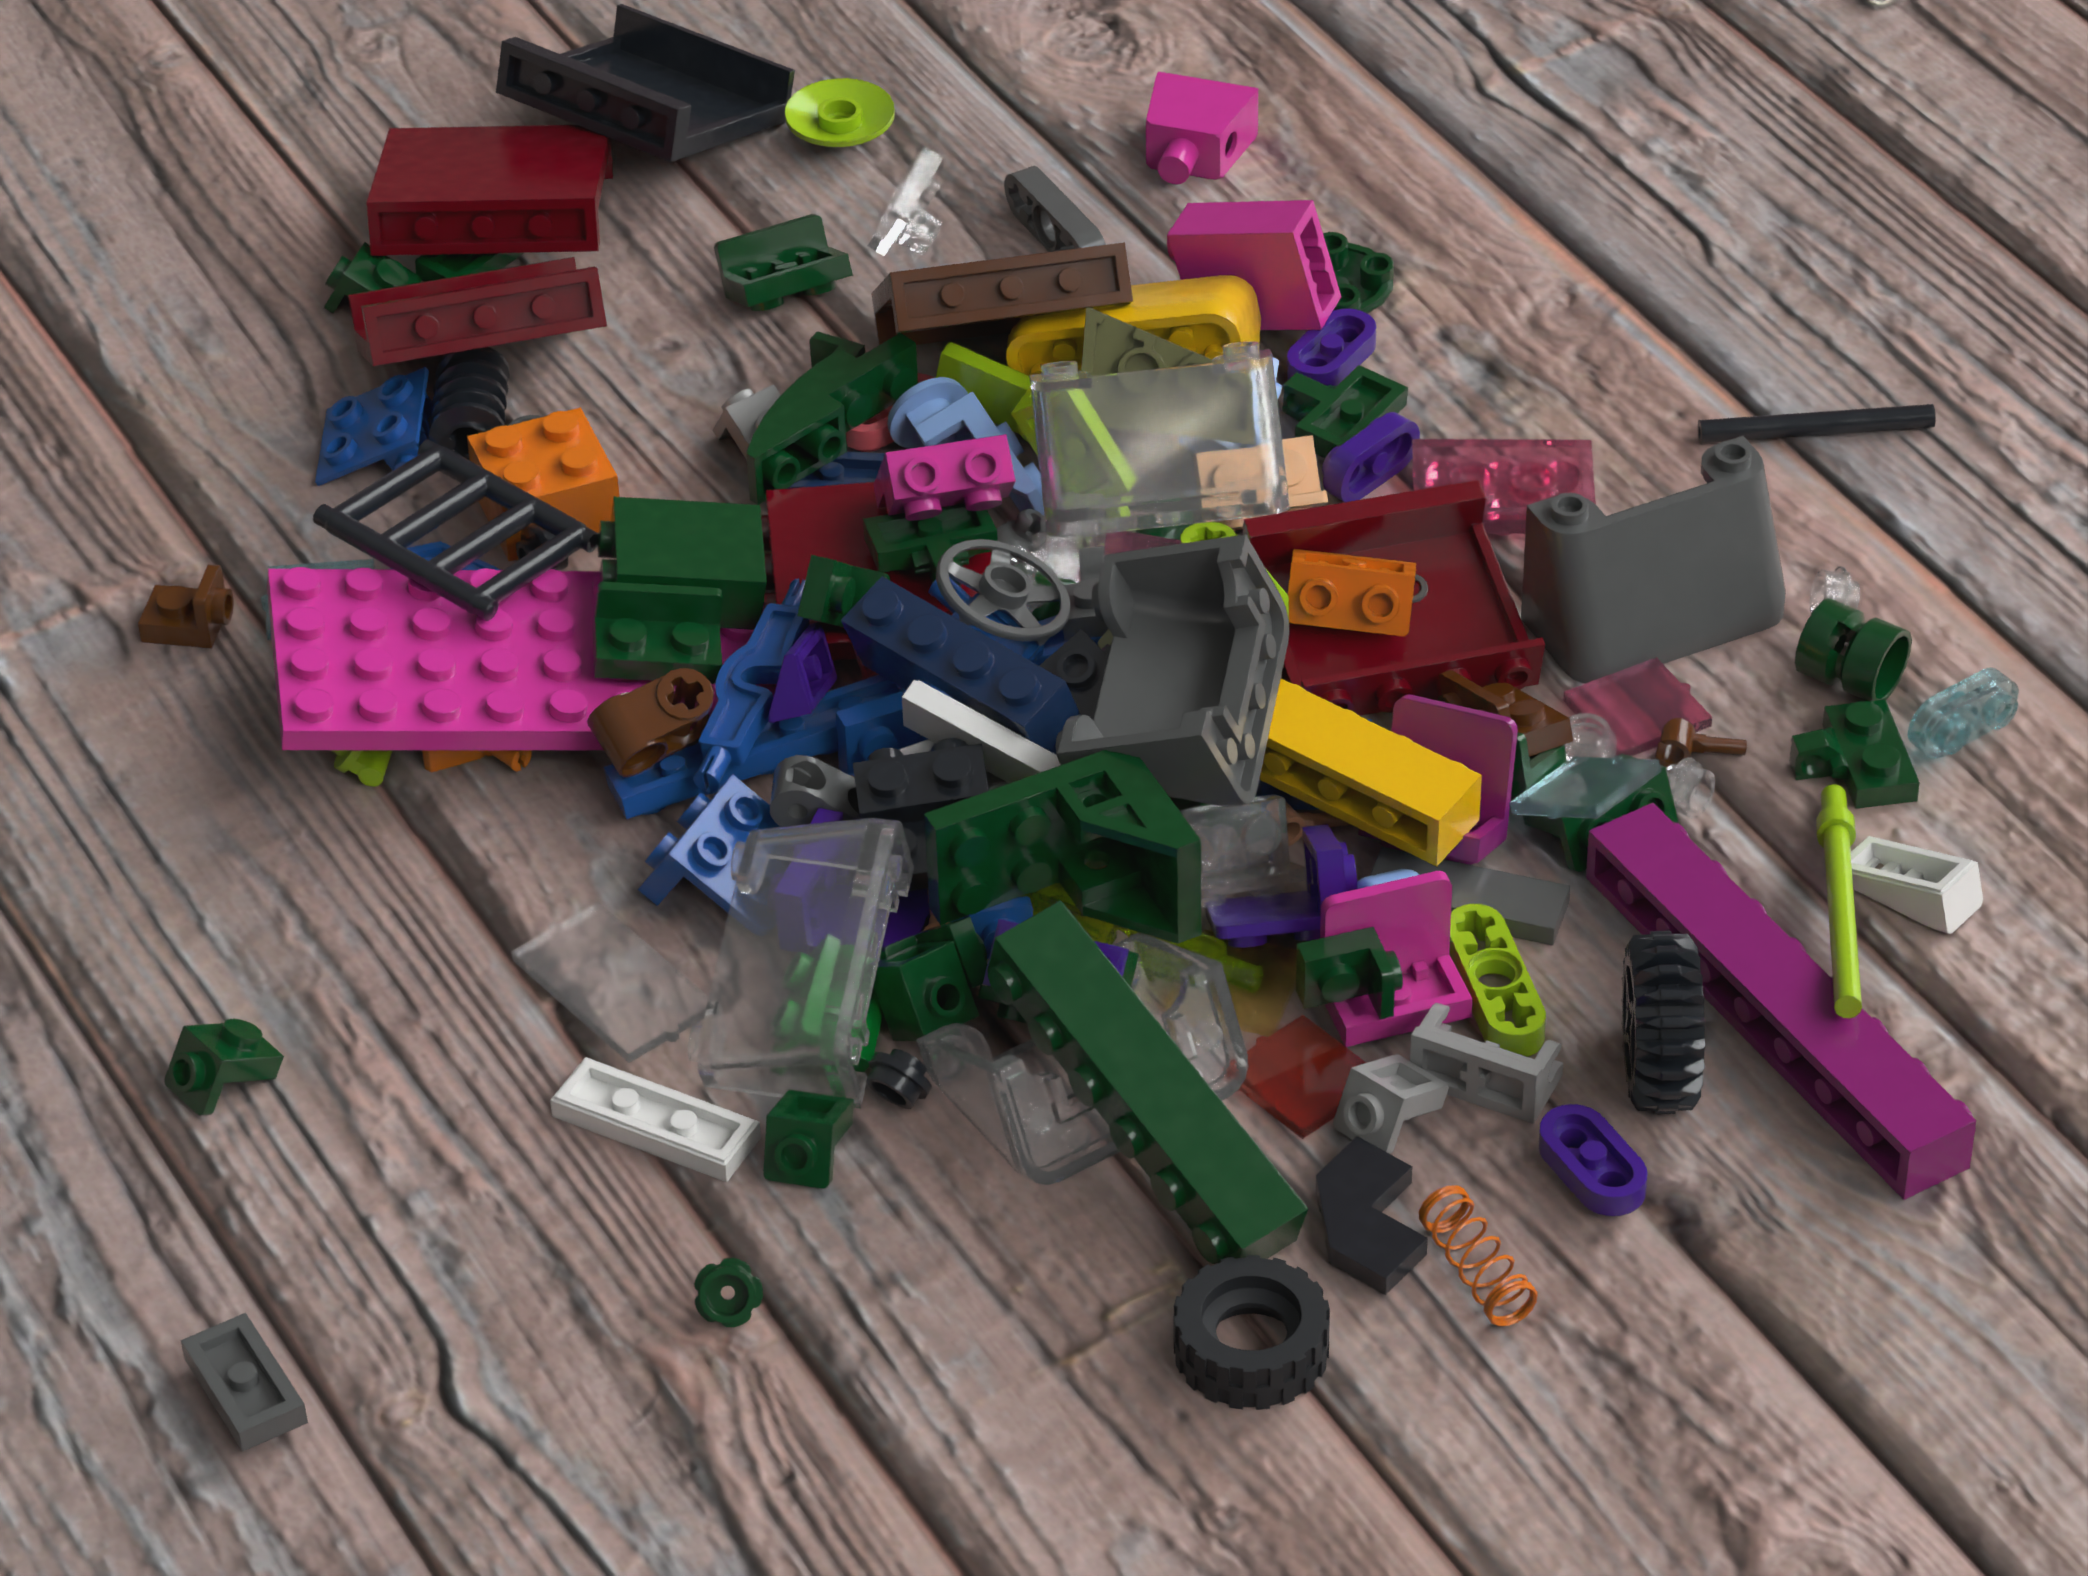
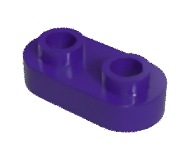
(1336, 349)
(1369, 457)
(1600, 1165)

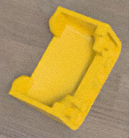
(1188, 312)

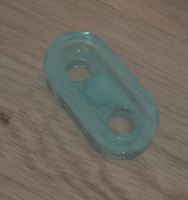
(1964, 713)

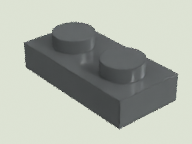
(244, 1382)

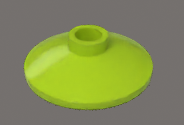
(839, 112)

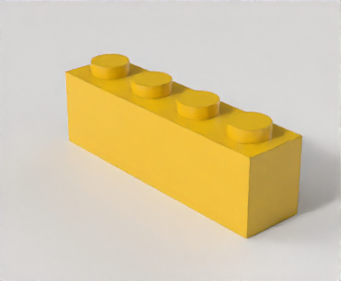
(1369, 775)

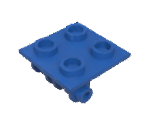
(375, 426)

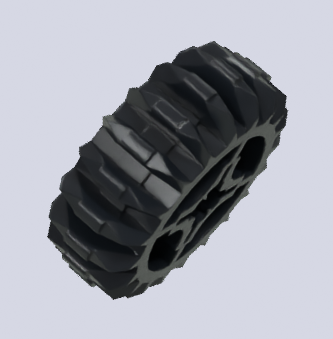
(1663, 1022)

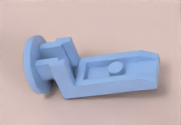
(945, 413)

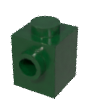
(923, 990)

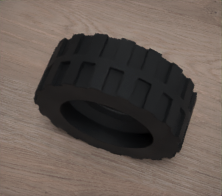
(1251, 1376)

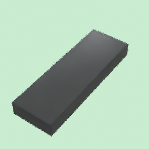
(1528, 904)

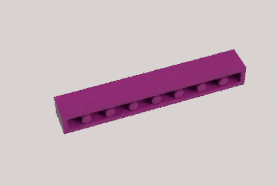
(1784, 1003)

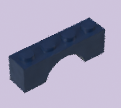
(917, 641)

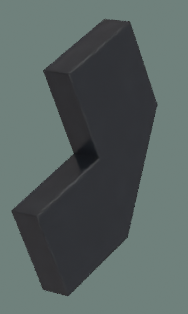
(1358, 1234)

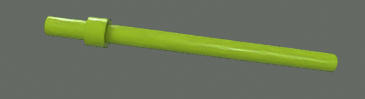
(1836, 835)

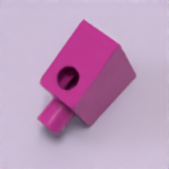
(1198, 126)

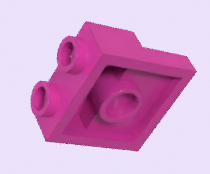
(945, 475)

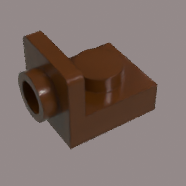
(188, 614)

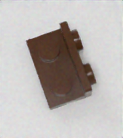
(1538, 722)

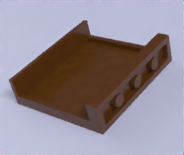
(996, 293)

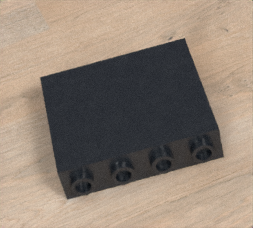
(650, 86)

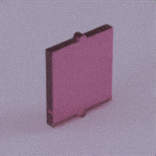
(1638, 704)

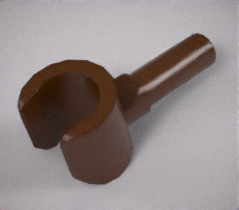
(1680, 740)

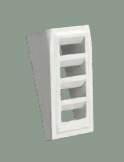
(1918, 882)

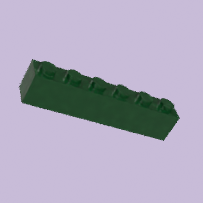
(1144, 1088)

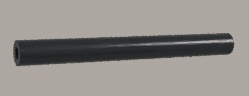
(1817, 423)

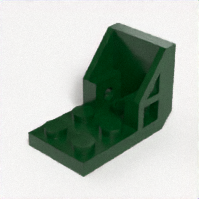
(1060, 831)

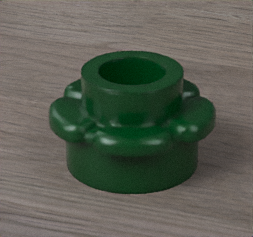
(731, 1311)

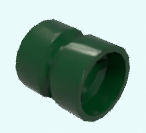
(1845, 648)

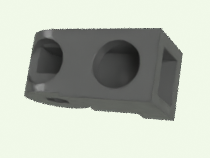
(806, 784)

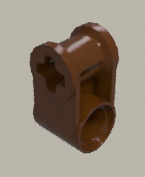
(653, 720)

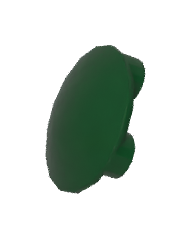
(1361, 273)

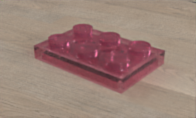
(1509, 471)

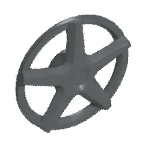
(1004, 590)

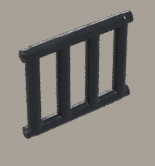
(438, 572)

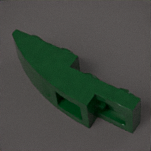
(812, 416)

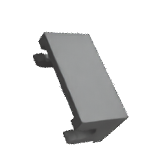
(1484, 1071)

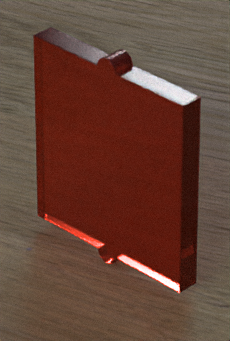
(1299, 1075)

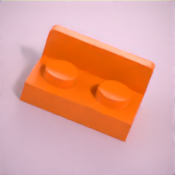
(1351, 592)

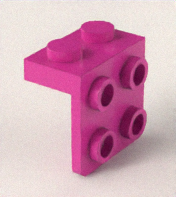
(1415, 923)

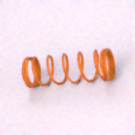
(1457, 1221)

